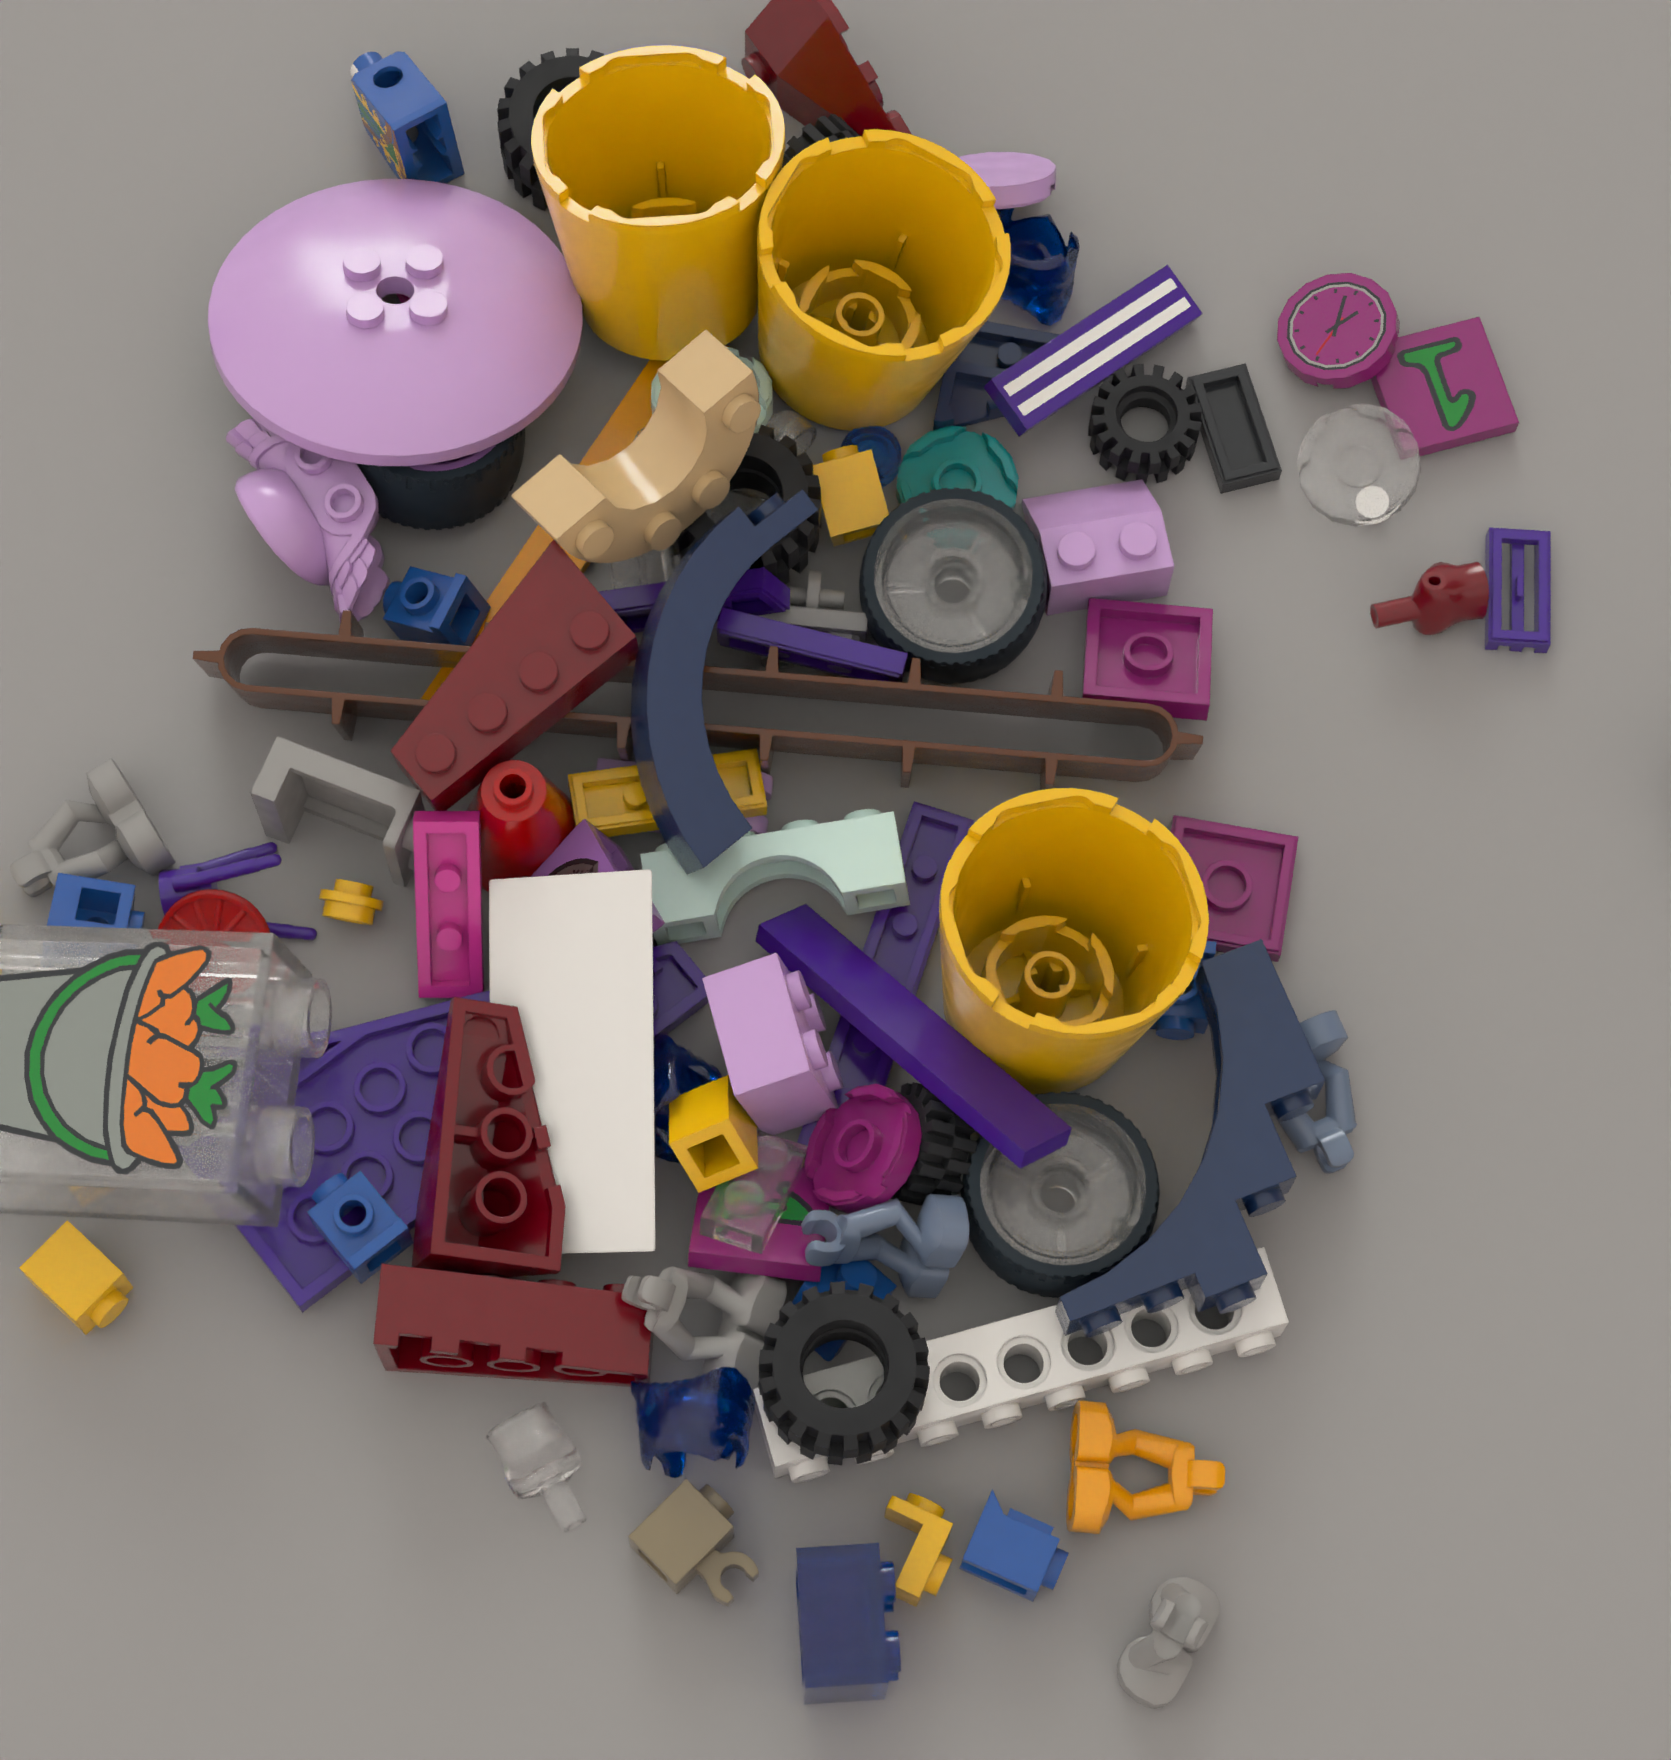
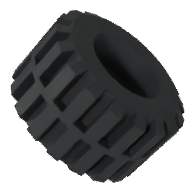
(519, 110)
(771, 469)
(852, 1317)

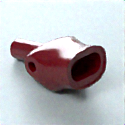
(1440, 599)

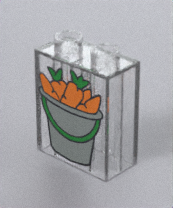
(154, 1073)

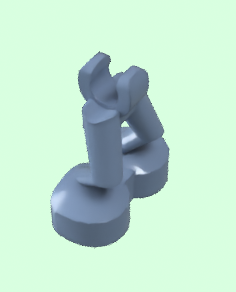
(1327, 1135)
(926, 1246)

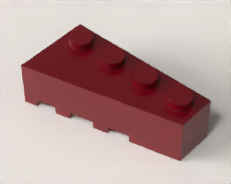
(519, 677)
(509, 1328)

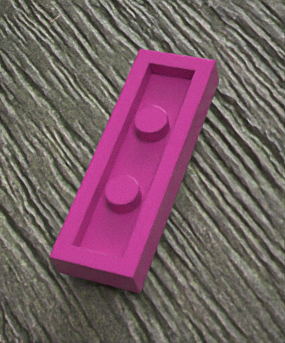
(448, 903)

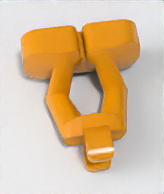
(1093, 1486)

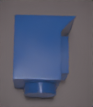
(1013, 1551)

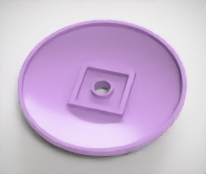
(382, 382)

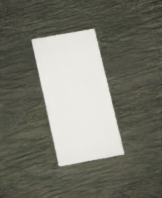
(582, 977)

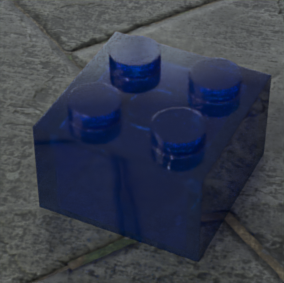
(843, 1623)

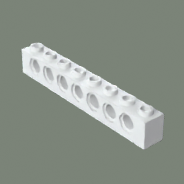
(1061, 1382)

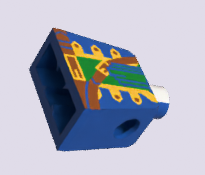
(392, 100)

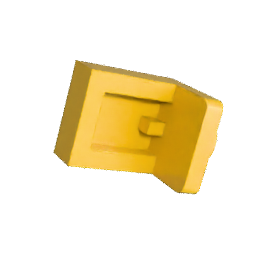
(925, 1564)

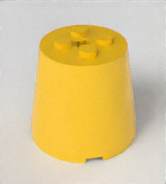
(660, 193)
(873, 275)
(1066, 934)

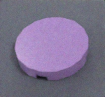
(1014, 177)

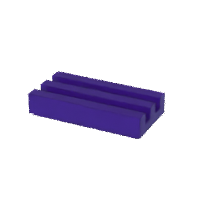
(1516, 637)

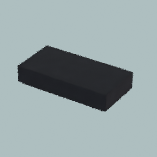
(1234, 429)

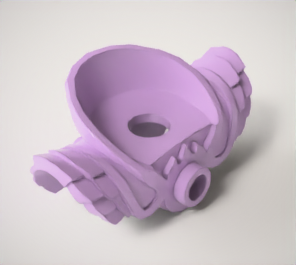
(313, 516)

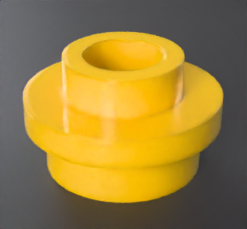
(350, 902)

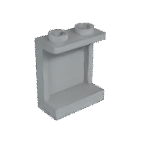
(312, 782)

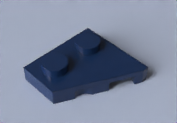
(989, 353)

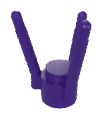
(205, 875)

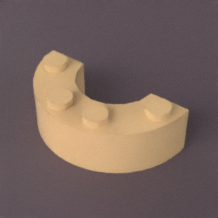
(666, 474)

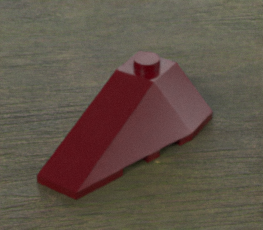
(809, 68)
(487, 1168)

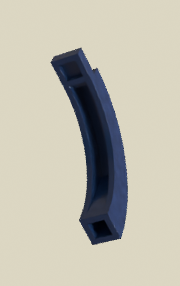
(667, 682)

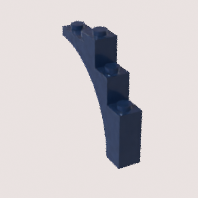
(1204, 1242)

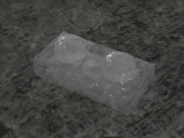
(750, 1205)

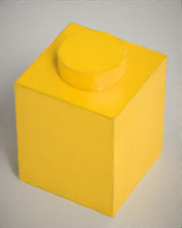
(850, 494)
(712, 1134)
(78, 1279)

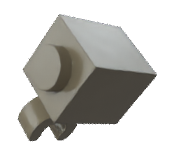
(686, 1540)

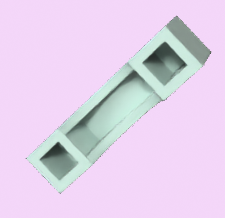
(849, 858)

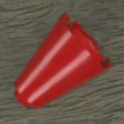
(519, 820)

